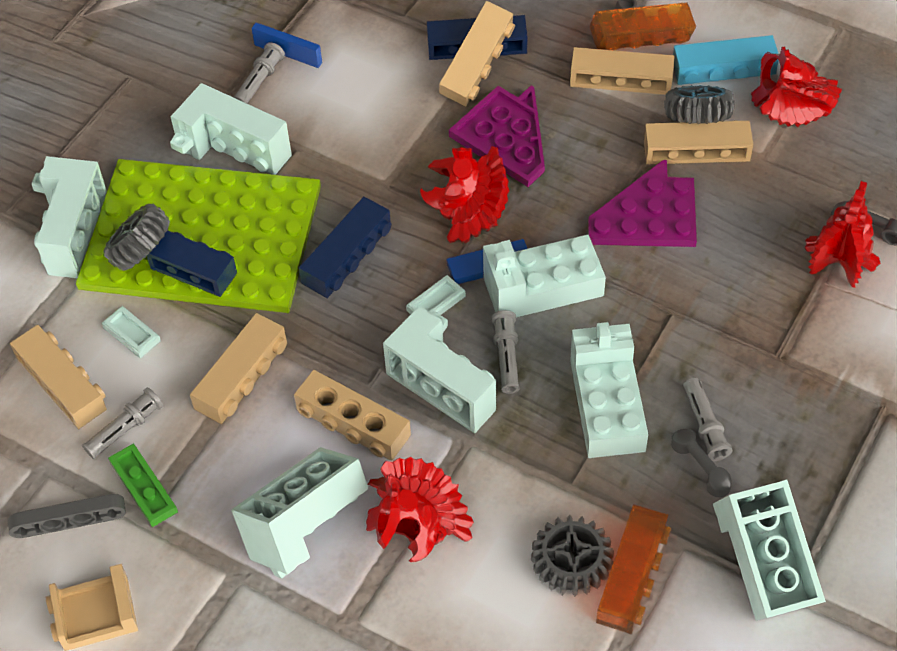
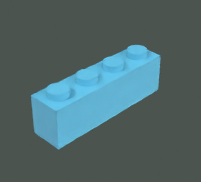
(722, 59)

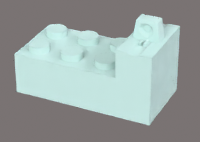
(230, 127)
(75, 201)
(542, 275)
(435, 373)
(608, 390)
(294, 505)
(770, 549)

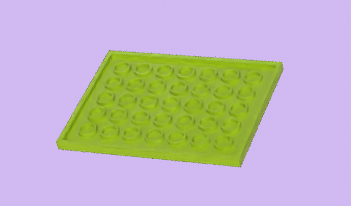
(247, 214)

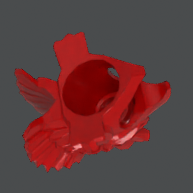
(798, 93)
(474, 192)
(846, 239)
(419, 505)

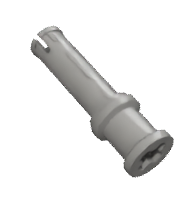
(263, 67)
(506, 339)
(133, 414)
(710, 430)

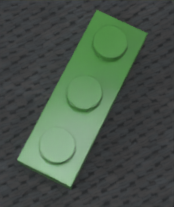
(143, 485)

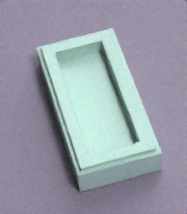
(438, 297)
(131, 332)

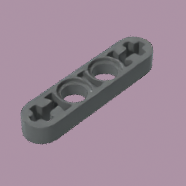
(66, 516)

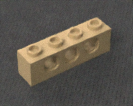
(345, 402)

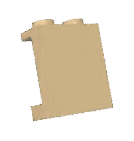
(92, 610)

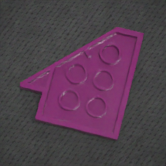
(509, 125)
(648, 213)

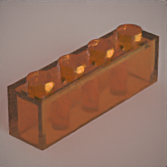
(642, 26)
(632, 569)

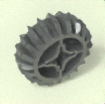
(699, 104)
(136, 237)
(595, 551)

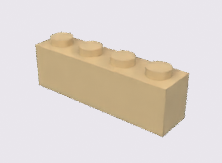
(476, 54)
(622, 71)
(698, 142)
(239, 368)
(59, 376)

